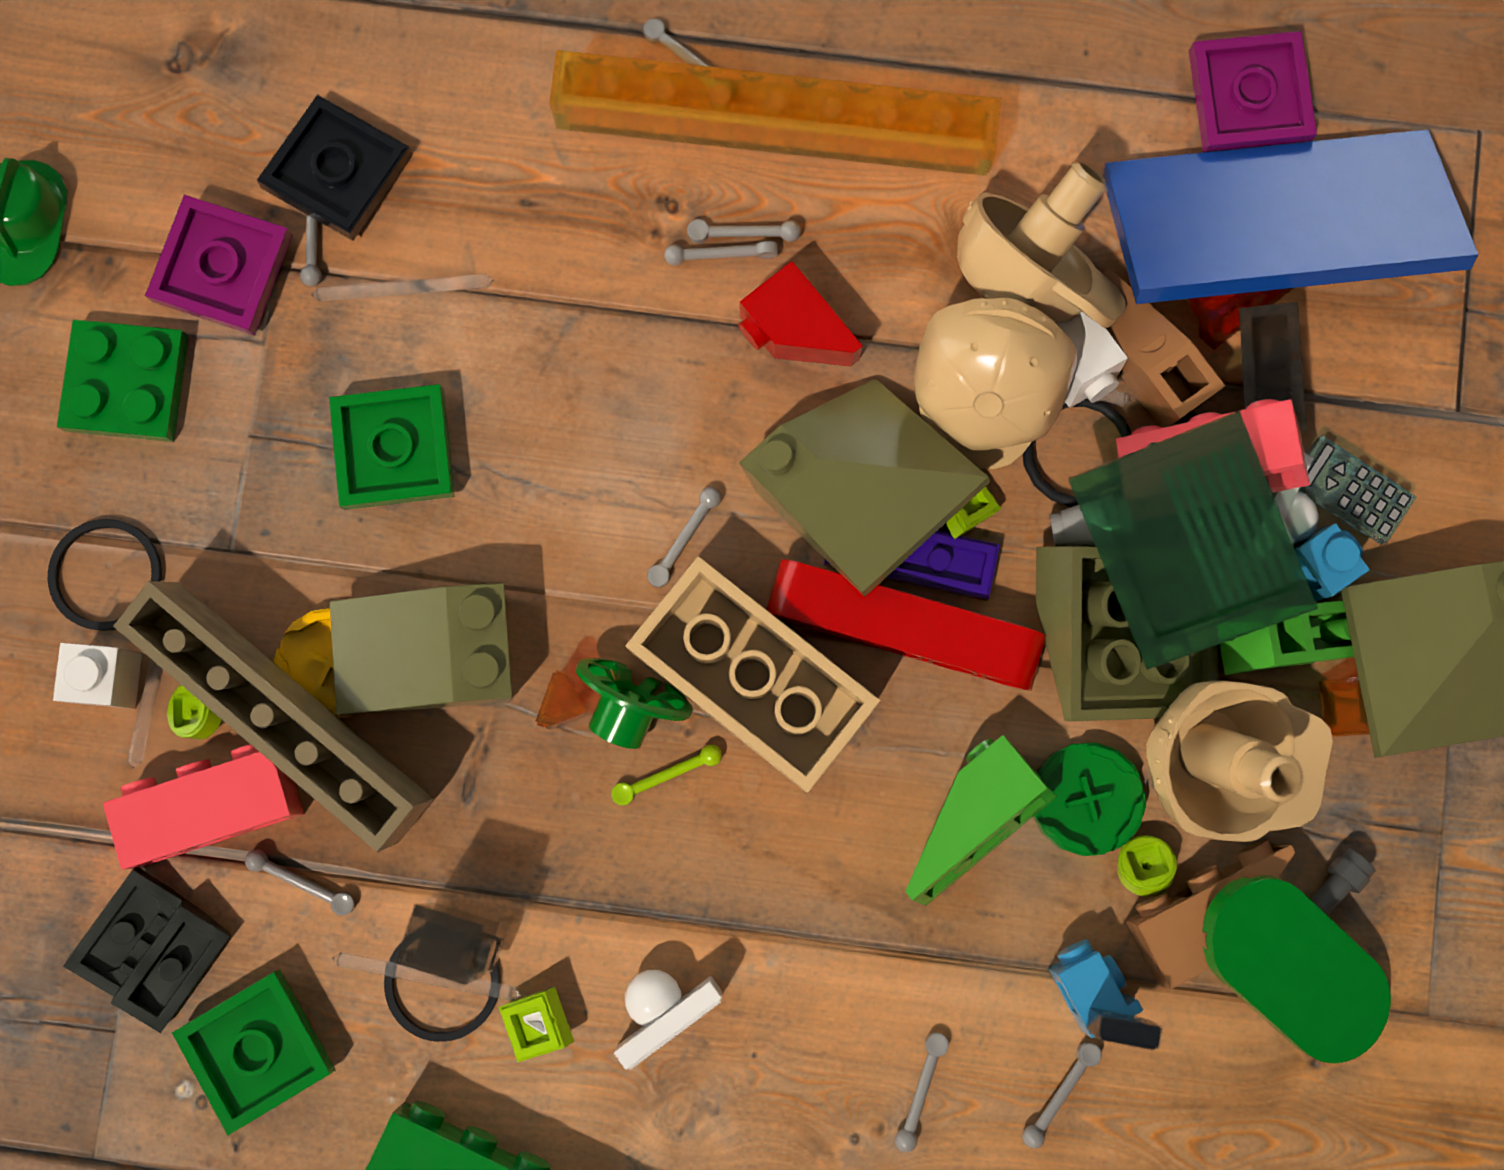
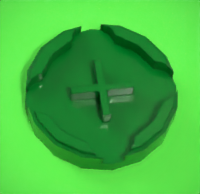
(1096, 800)

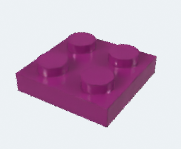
(1252, 91)
(219, 265)

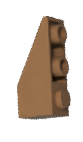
(1162, 362)
(1172, 927)

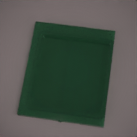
(1193, 541)

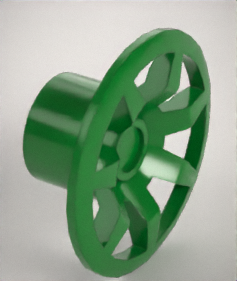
(625, 708)

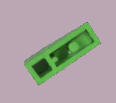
(1302, 640)
(982, 810)

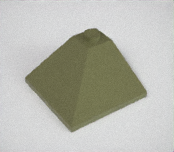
(863, 481)
(1093, 648)
(1430, 657)

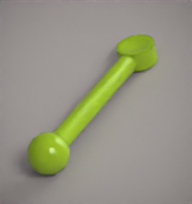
(624, 793)

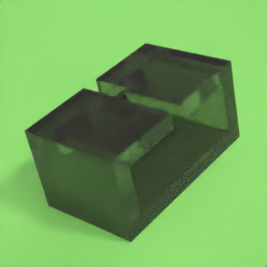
(1273, 356)
(450, 943)

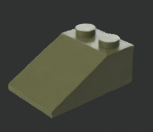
(421, 649)

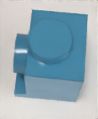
(1333, 560)
(1091, 982)

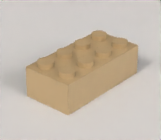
(752, 674)

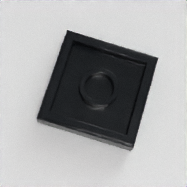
(334, 167)

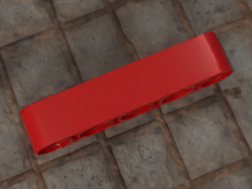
(907, 625)

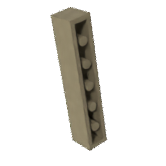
(274, 713)

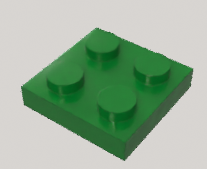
(123, 380)
(391, 447)
(253, 1052)

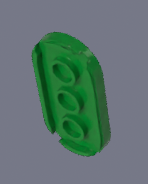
(1296, 968)

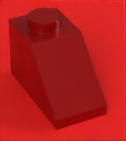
(796, 322)

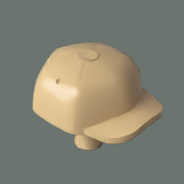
(1033, 254)
(993, 377)
(1238, 761)

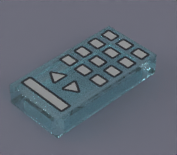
(1355, 491)

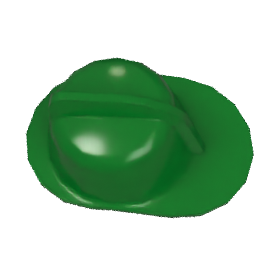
(30, 219)

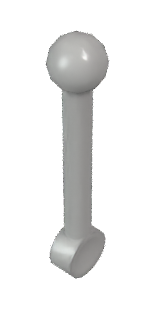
(655, 33)
(699, 231)
(676, 254)
(310, 274)
(658, 575)
(341, 903)
(936, 1046)
(1088, 1056)

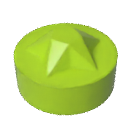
(190, 717)
(1146, 865)

